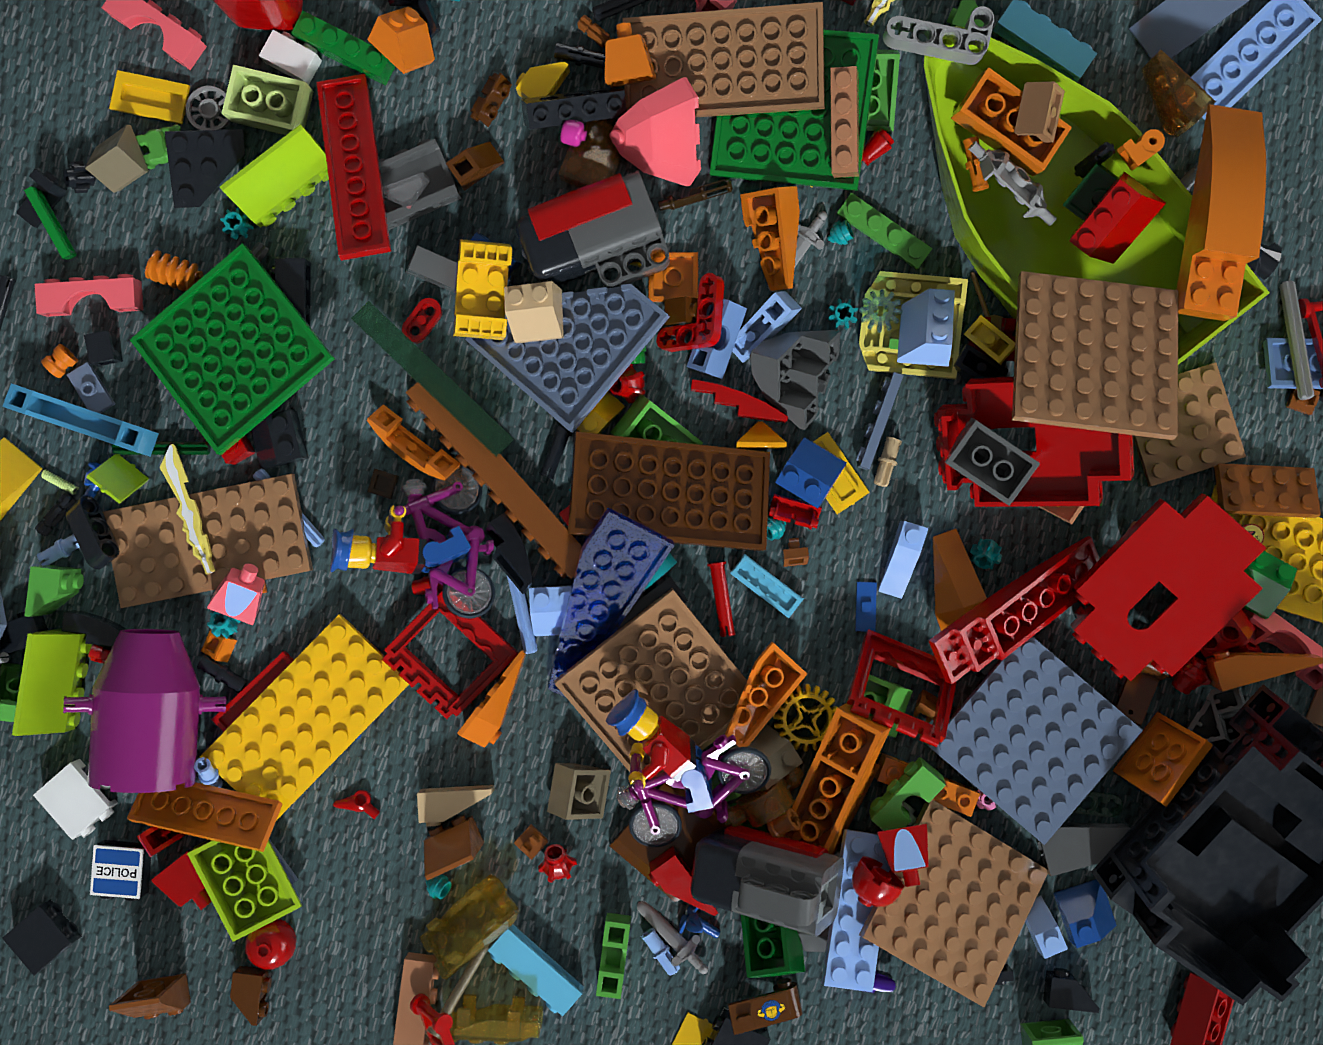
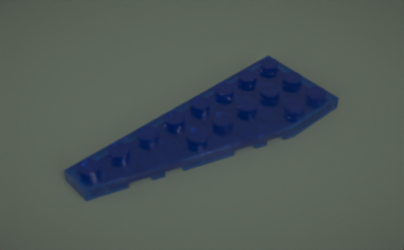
(607, 582)

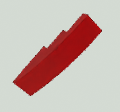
(747, 405)

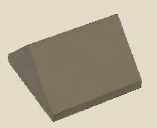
(118, 160)

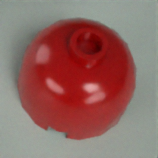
(874, 884)
(271, 945)

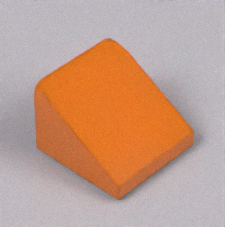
(218, 647)

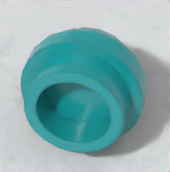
(841, 233)
(775, 528)
(438, 886)

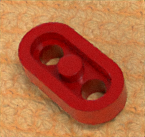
(420, 319)

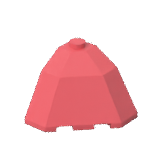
(662, 134)

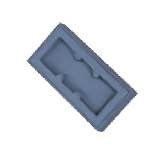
(90, 388)

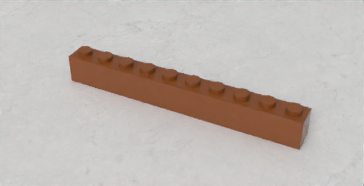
(503, 483)

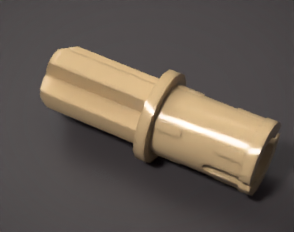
(887, 461)

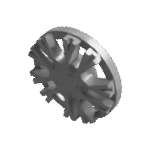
(207, 108)

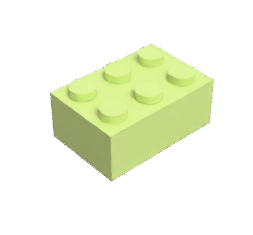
(266, 100)

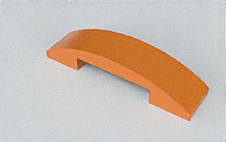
(409, 447)

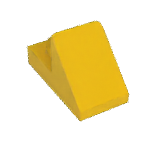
(990, 340)

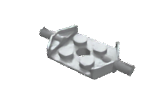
(1015, 178)

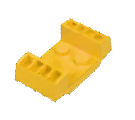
(480, 289)

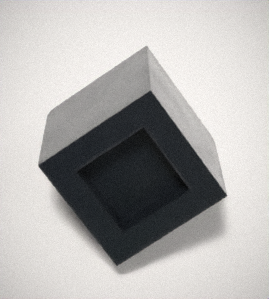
(101, 349)

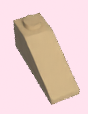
(440, 804)

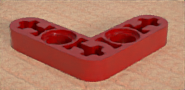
(699, 329)

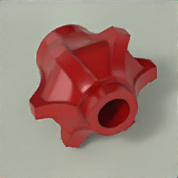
(629, 384)
(1191, 676)
(557, 863)

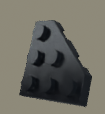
(201, 162)

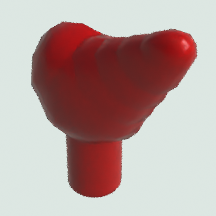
(358, 802)

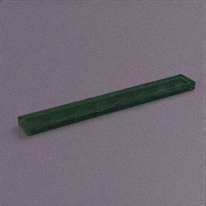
(432, 379)

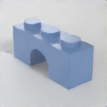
(715, 359)

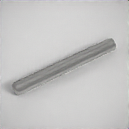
(1296, 340)

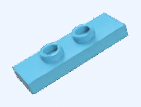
(766, 585)

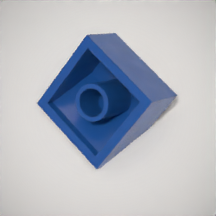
(811, 472)

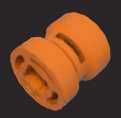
(59, 361)

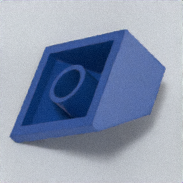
(1085, 913)

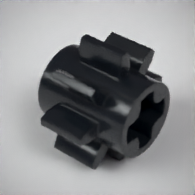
(78, 177)

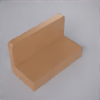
(1040, 110)

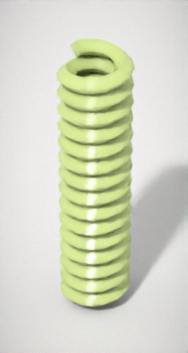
(56, 480)

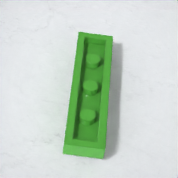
(884, 231)

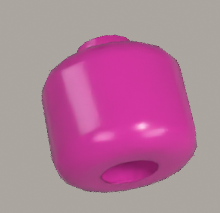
(573, 133)

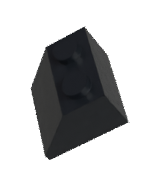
(279, 440)

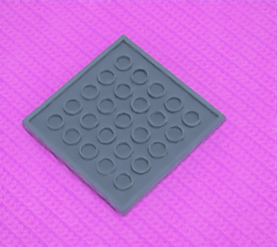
(1035, 738)

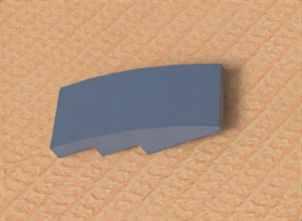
(1180, 23)

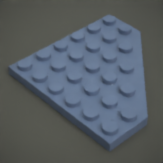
(573, 373)

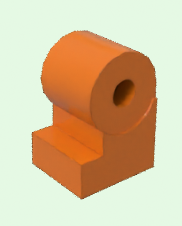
(1145, 147)

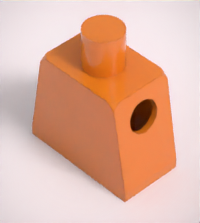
(627, 58)

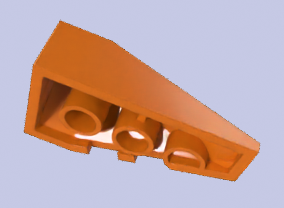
(775, 227)
(955, 579)
(1238, 669)
(765, 691)
(489, 716)

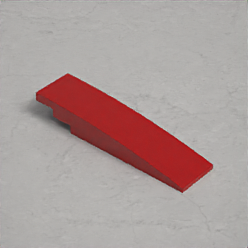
(1013, 613)

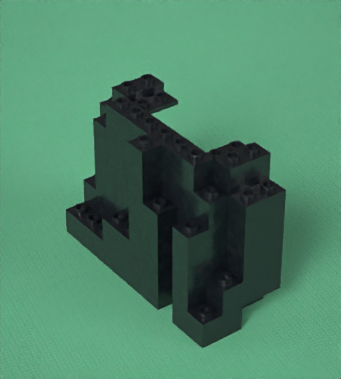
(1233, 855)

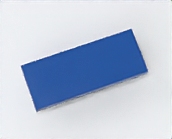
(866, 606)

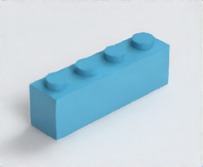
(1044, 40)
(536, 970)

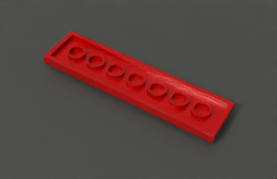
(353, 167)

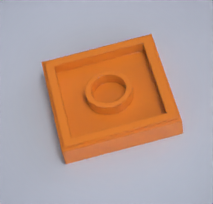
(677, 279)

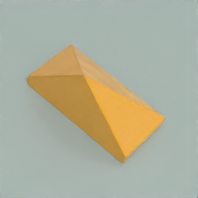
(761, 437)

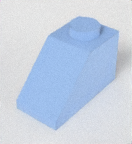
(1044, 930)

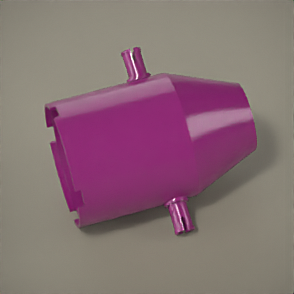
(144, 714)

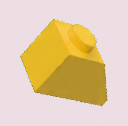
(542, 80)
(601, 415)

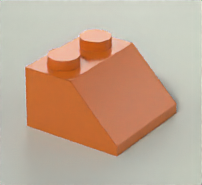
(403, 39)

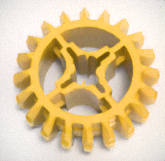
(797, 724)

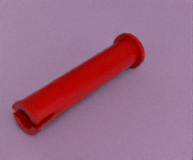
(722, 598)

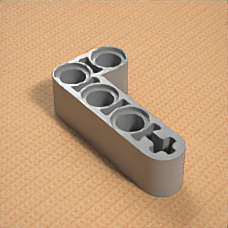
(937, 32)

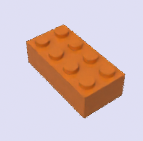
(992, 113)

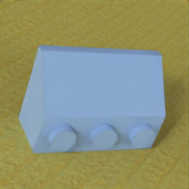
(927, 328)
(548, 608)

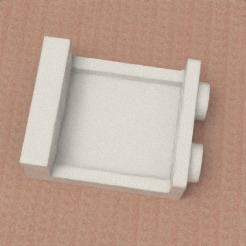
(73, 802)

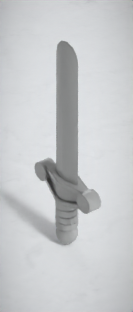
(808, 236)
(684, 949)

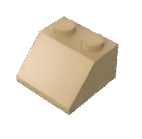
(534, 311)

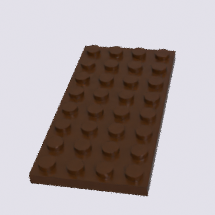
(673, 488)

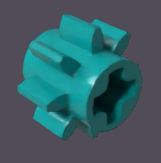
(236, 230)
(850, 312)
(986, 553)
(222, 624)

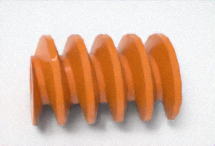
(172, 272)

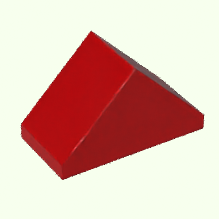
(157, 839)

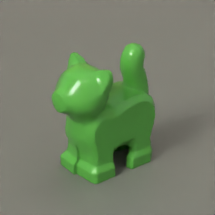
(155, 144)

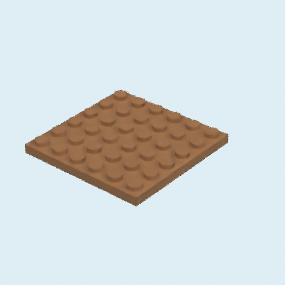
(1096, 356)
(671, 666)
(965, 909)

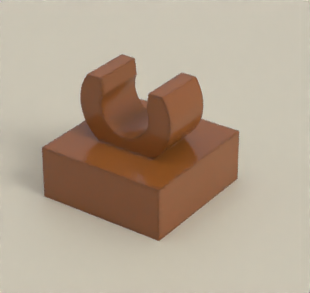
(1303, 406)
(795, 555)
(926, 705)
(531, 841)

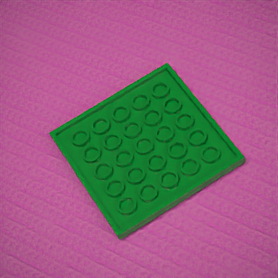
(797, 144)
(231, 349)

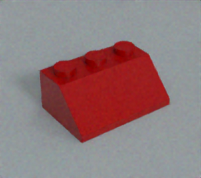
(1117, 219)
(1201, 1014)

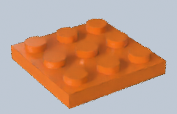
(1162, 758)

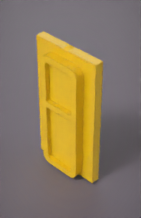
(149, 97)
(848, 486)

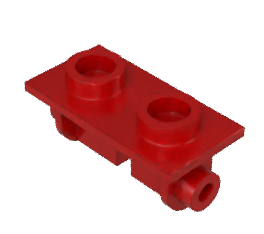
(787, 509)

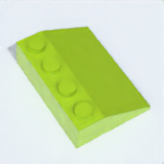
(278, 177)
(50, 670)
(244, 885)

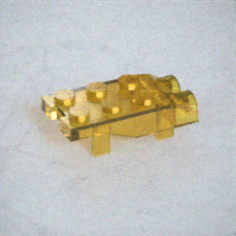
(470, 925)
(496, 1022)

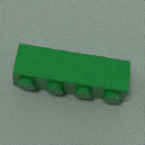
(343, 47)

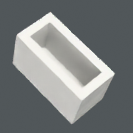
(290, 57)

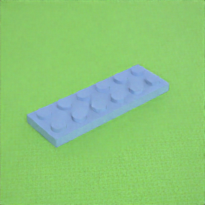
(1255, 50)
(848, 957)

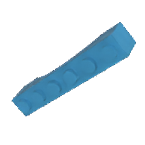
(80, 420)

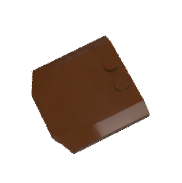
(692, 831)

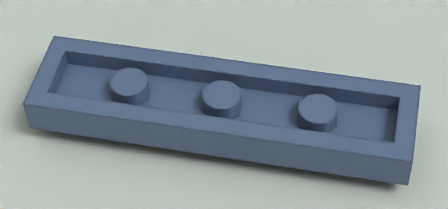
(881, 410)

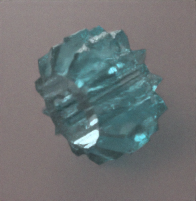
(874, 305)

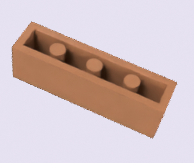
(845, 121)
(417, 978)

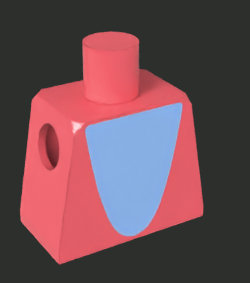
(239, 594)

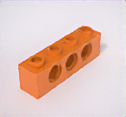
(953, 795)

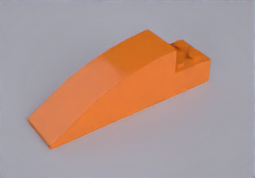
(1223, 214)
(838, 778)

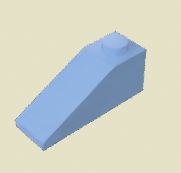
(765, 323)
(902, 558)

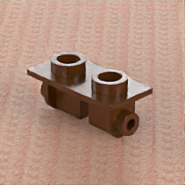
(486, 109)

